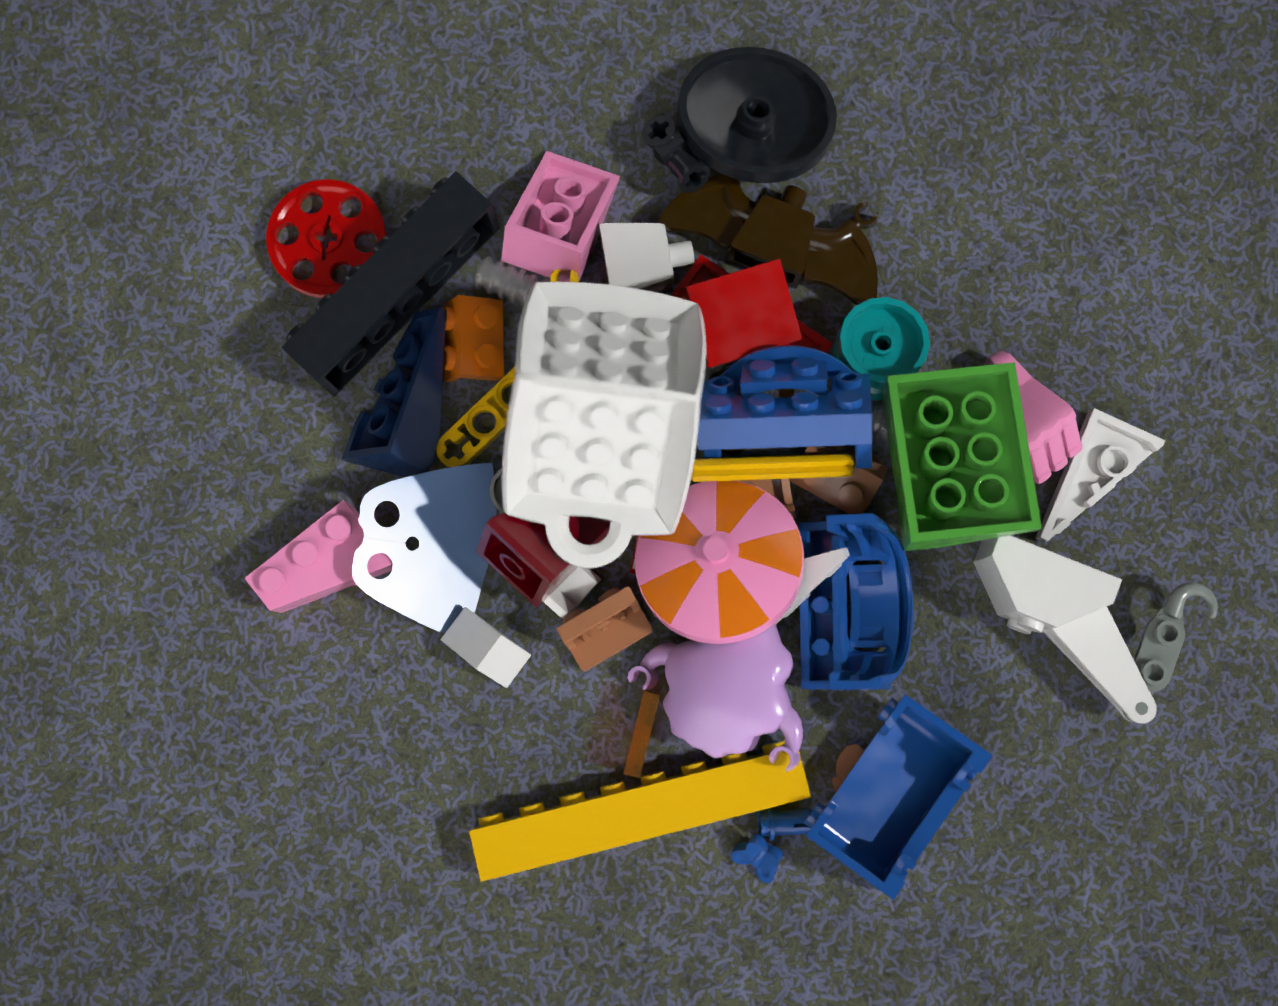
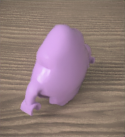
(727, 693)

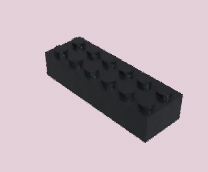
(393, 283)

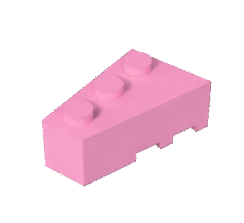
(315, 562)

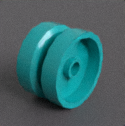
(882, 340)

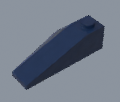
(406, 419)

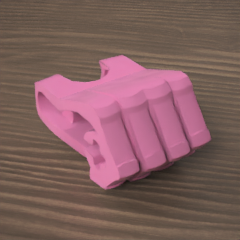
(1048, 422)

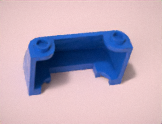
(897, 795)

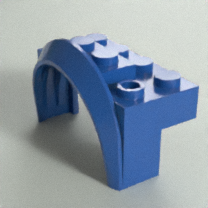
(795, 421)
(878, 606)

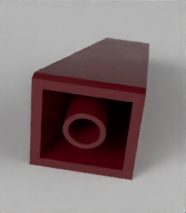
(525, 557)

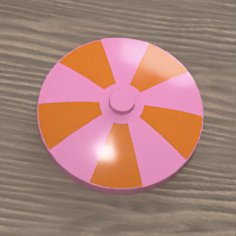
(725, 566)

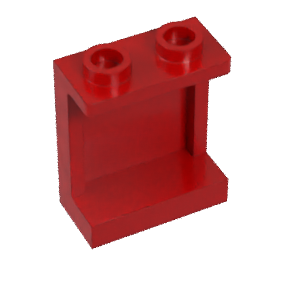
(744, 312)

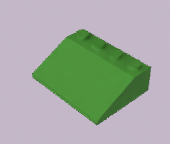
(959, 456)

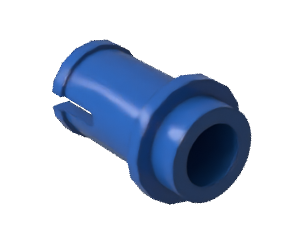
(782, 822)

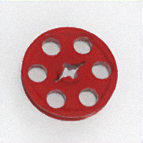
(314, 225)

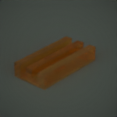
(641, 734)

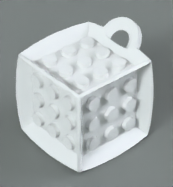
(603, 413)

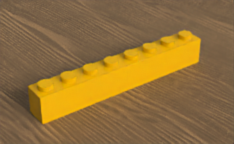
(636, 812)

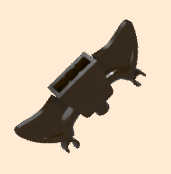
(781, 231)

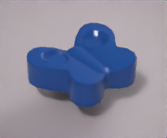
(758, 854)

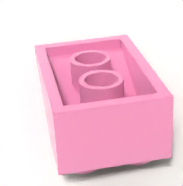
(558, 217)

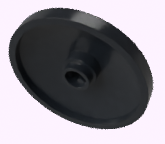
(756, 114)

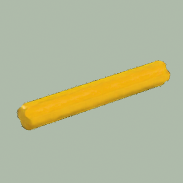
(772, 467)

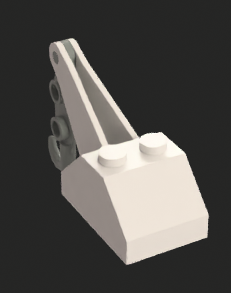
(1070, 606)

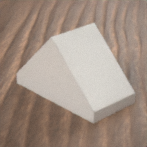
(485, 647)

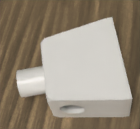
(641, 257)

